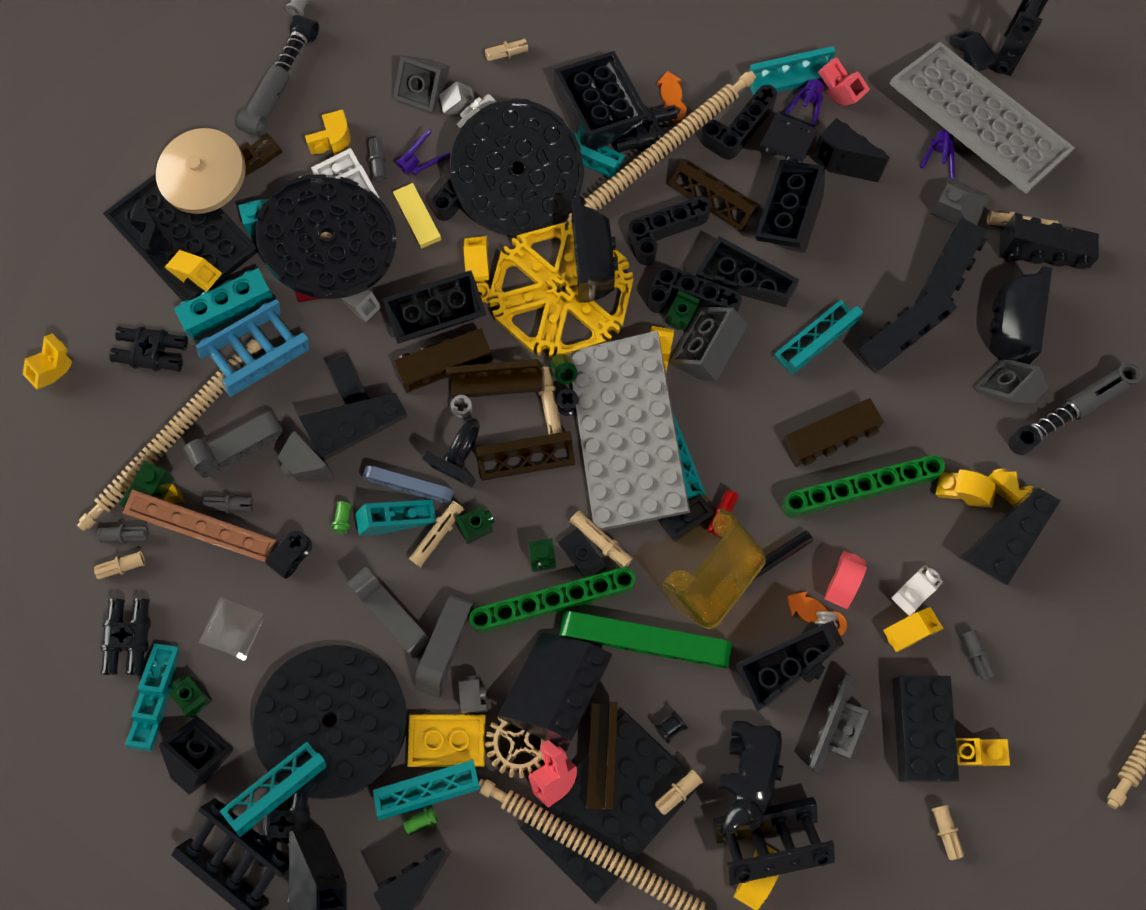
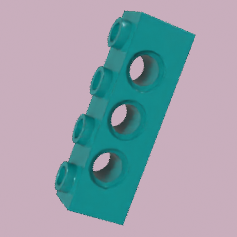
(217, 314)

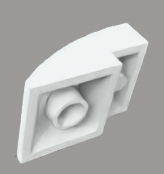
(347, 166)

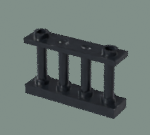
(1019, 35)
(780, 819)
(216, 875)

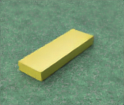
(417, 215)

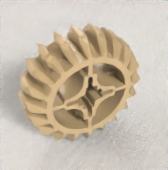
(507, 762)

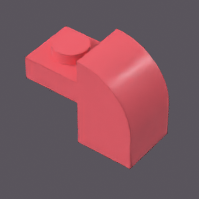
(842, 87)
(846, 580)
(554, 778)

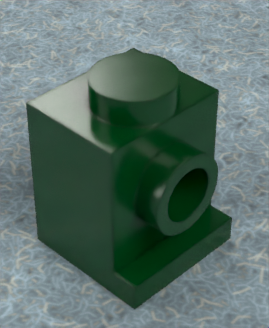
(685, 303)
(473, 532)
(542, 555)
(195, 701)

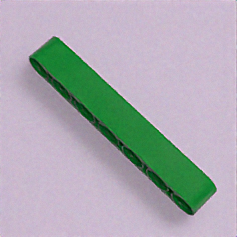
(873, 481)
(561, 591)
(646, 639)

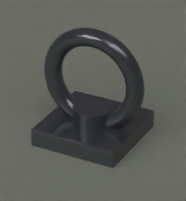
(453, 462)

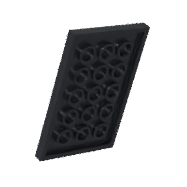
(204, 235)
(641, 778)

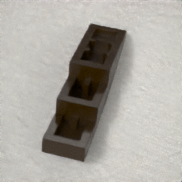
(260, 153)

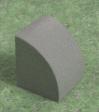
(456, 98)
(363, 304)

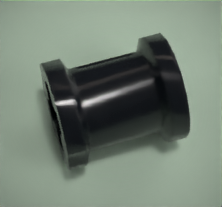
(567, 395)
(671, 727)

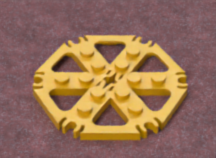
(539, 296)

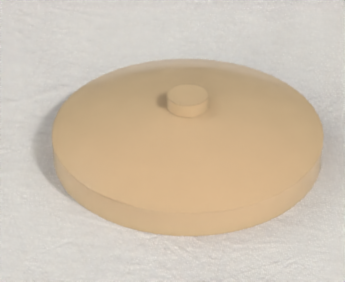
(200, 170)

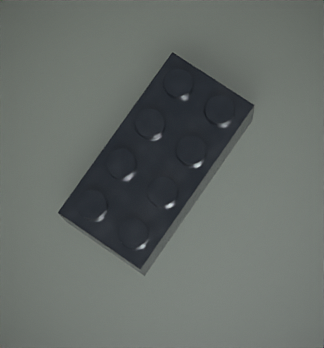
(925, 729)

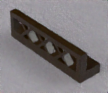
(717, 186)
(497, 378)
(528, 447)
(602, 756)

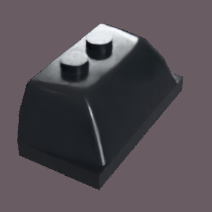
(792, 205)
(593, 252)
(434, 306)
(1020, 317)

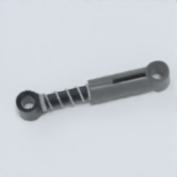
(254, 118)
(1077, 406)

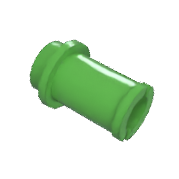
(342, 516)
(420, 821)

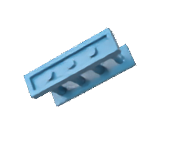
(255, 368)

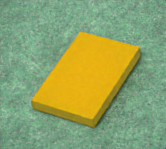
(446, 740)

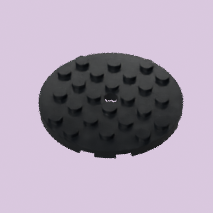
(508, 135)
(320, 267)
(324, 683)

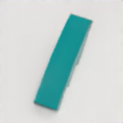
(153, 697)

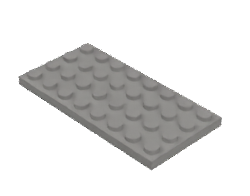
(982, 117)
(628, 432)

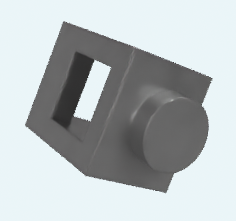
(472, 695)

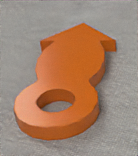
(672, 94)
(807, 608)

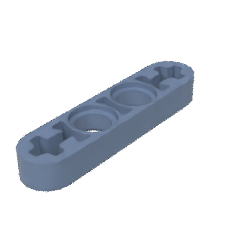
(408, 484)

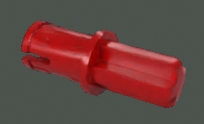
(728, 503)

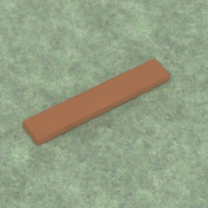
(198, 526)

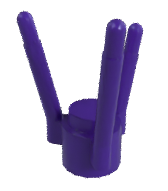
(810, 93)
(943, 144)
(409, 161)

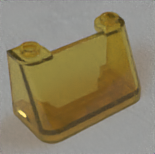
(721, 577)

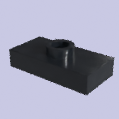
(680, 525)
(582, 554)

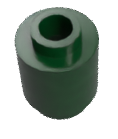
(563, 368)

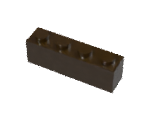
(431, 361)
(833, 432)

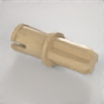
(506, 50)
(119, 565)
(678, 792)
(948, 832)

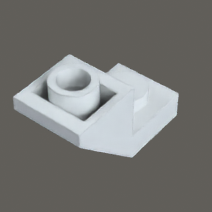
(917, 589)

